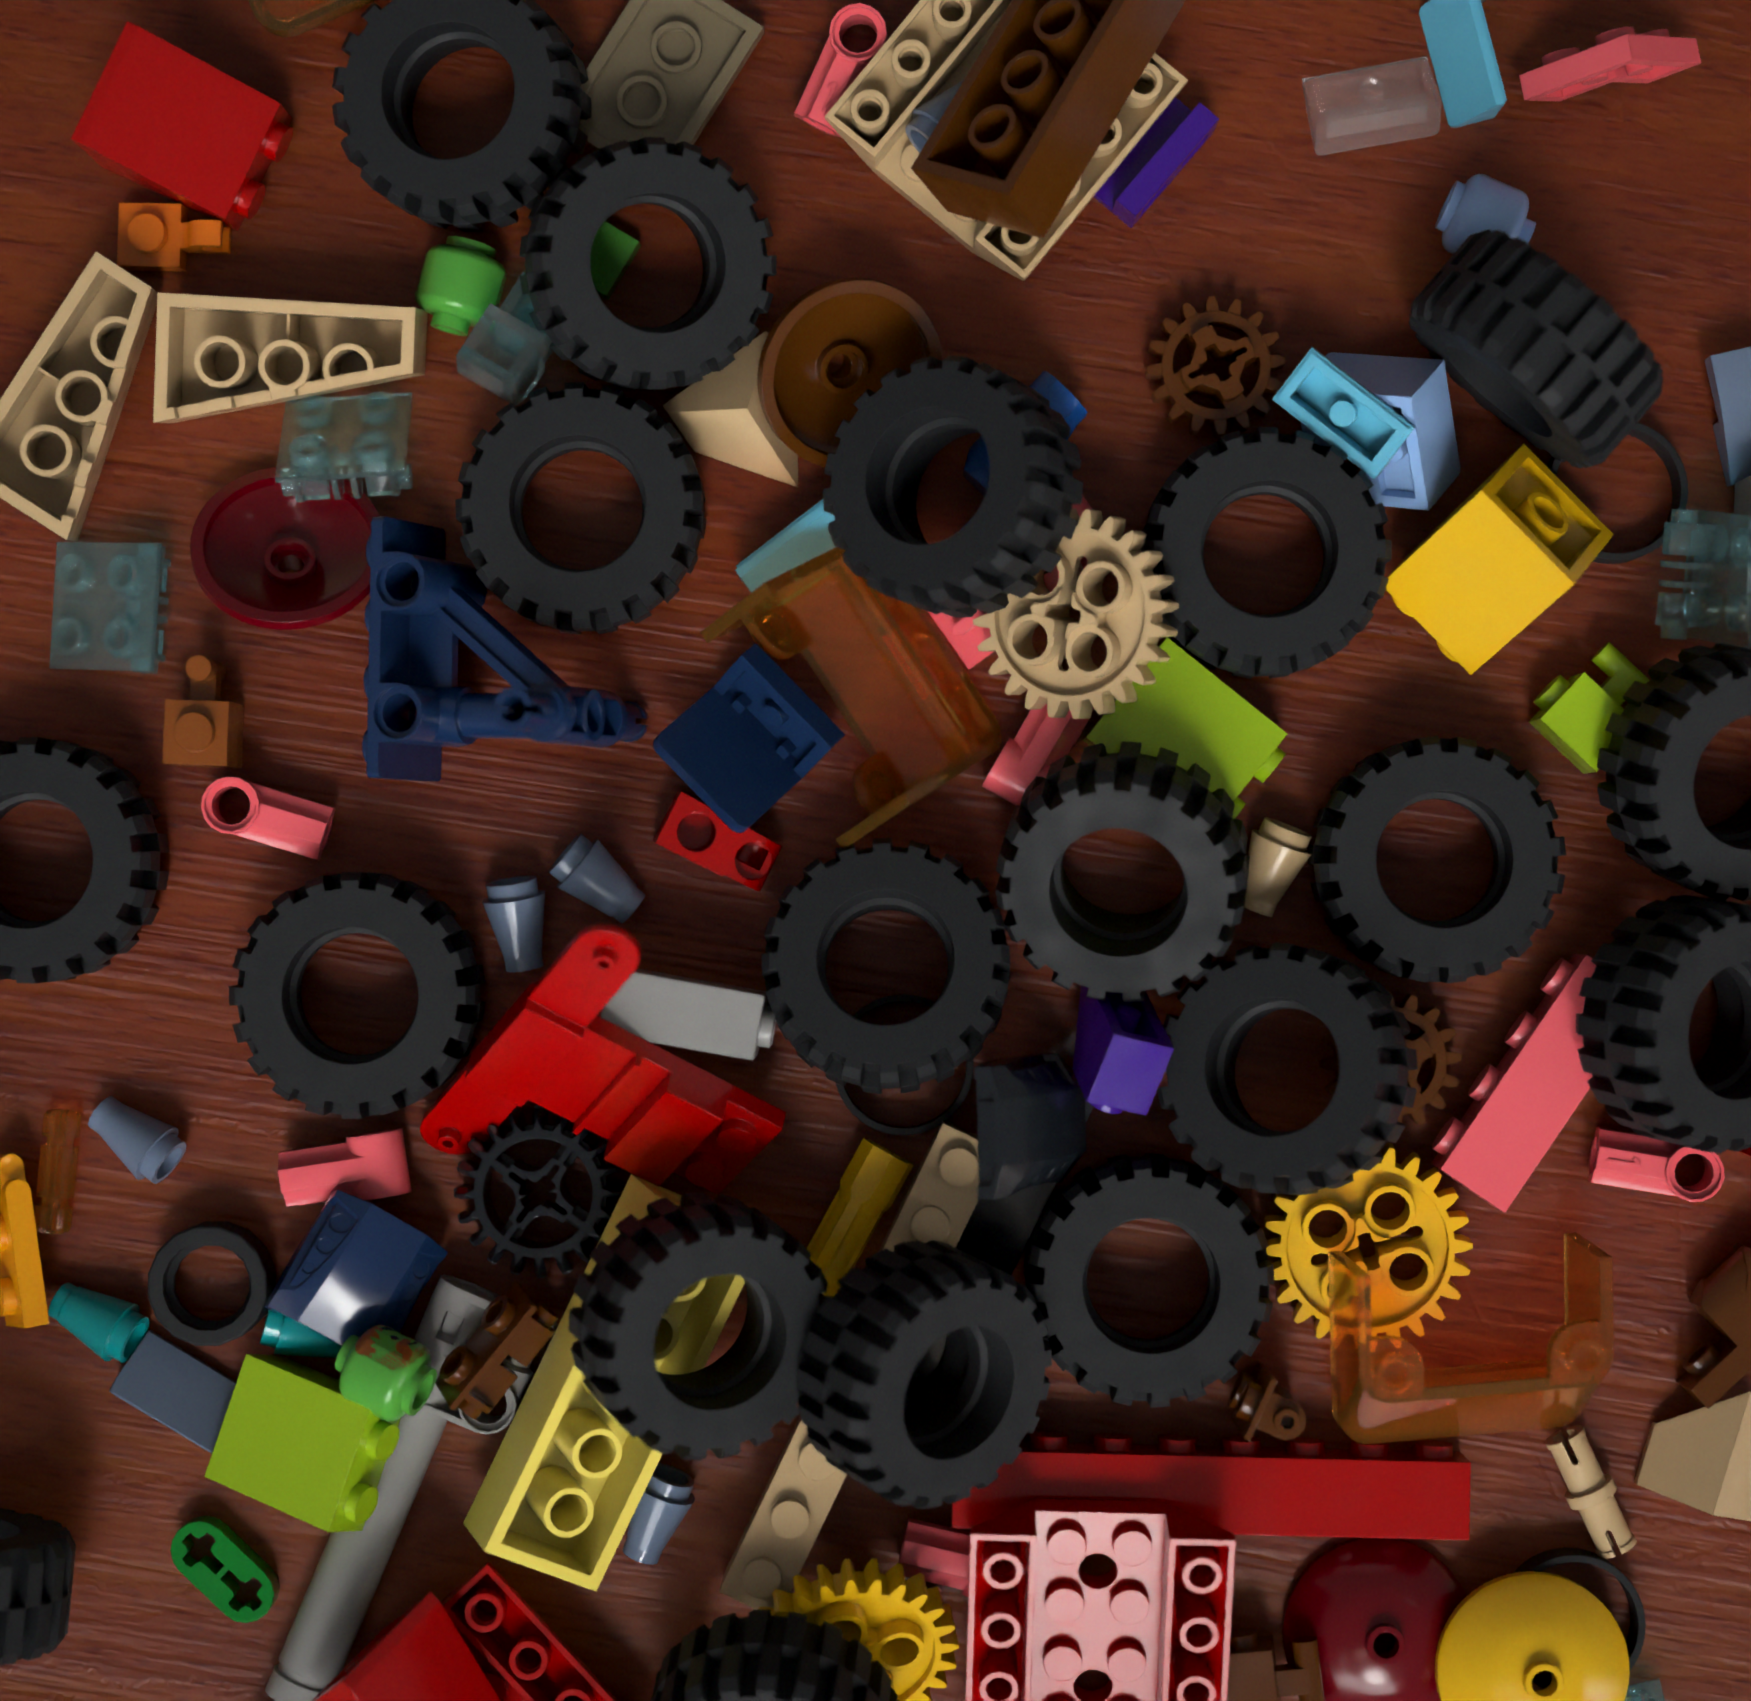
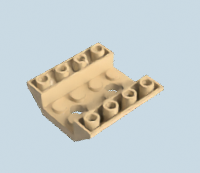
(932, 54)

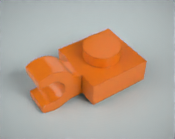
(160, 237)

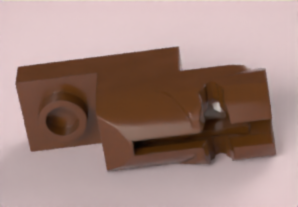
(1725, 1303)

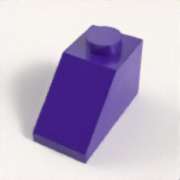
(1119, 1053)

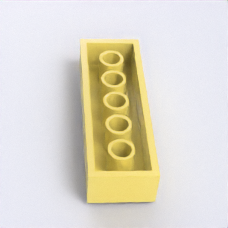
(566, 1465)

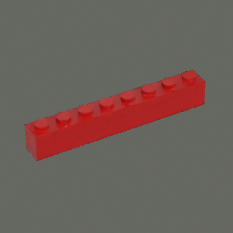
(1246, 1485)

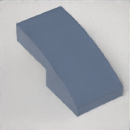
(1731, 391)

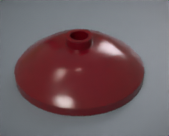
(256, 534)
(1367, 1591)

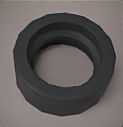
(165, 1299)

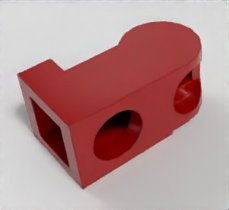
(705, 839)

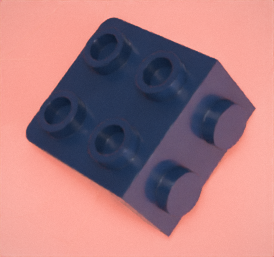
(747, 740)

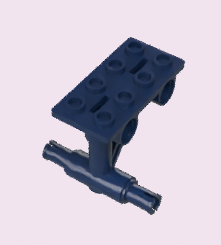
(411, 679)

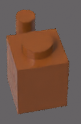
(203, 728)

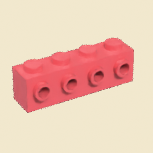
(1525, 1097)

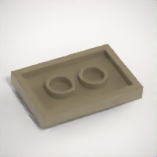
(665, 70)

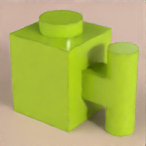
(1578, 709)

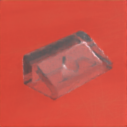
(1372, 105)

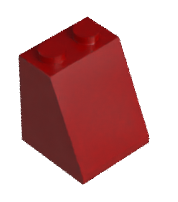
(183, 128)
(413, 1660)

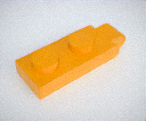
(20, 1263)

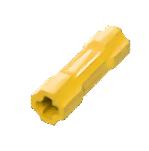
(863, 1197)

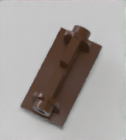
(474, 1373)
(1264, 1406)

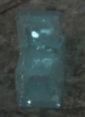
(506, 349)

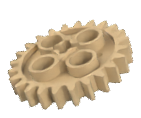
(1126, 625)

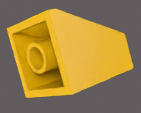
(1498, 560)

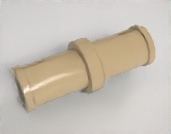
(1590, 1492)

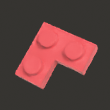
(1616, 58)

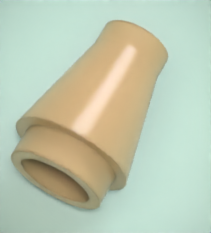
(1275, 860)

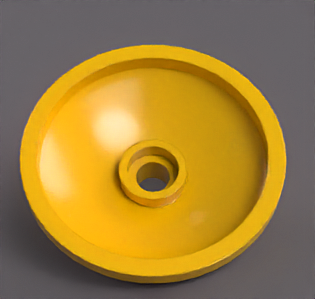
(1528, 1626)

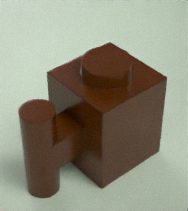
(1258, 1677)

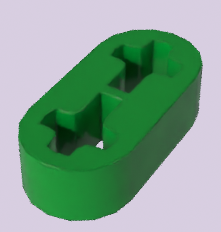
(214, 1580)

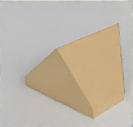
(726, 420)
(1703, 1458)

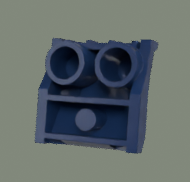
(355, 1270)

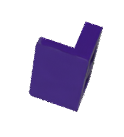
(1156, 160)

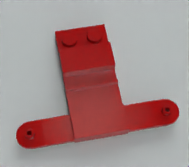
(602, 1078)

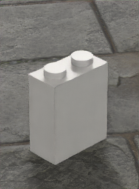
(693, 1014)

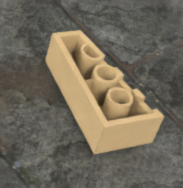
(260, 352)
(71, 395)

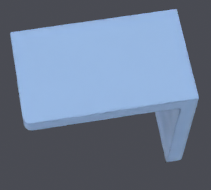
(1420, 394)

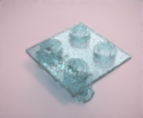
(345, 441)
(1715, 581)
(108, 606)

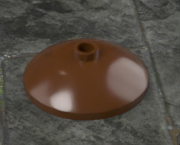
(853, 317)

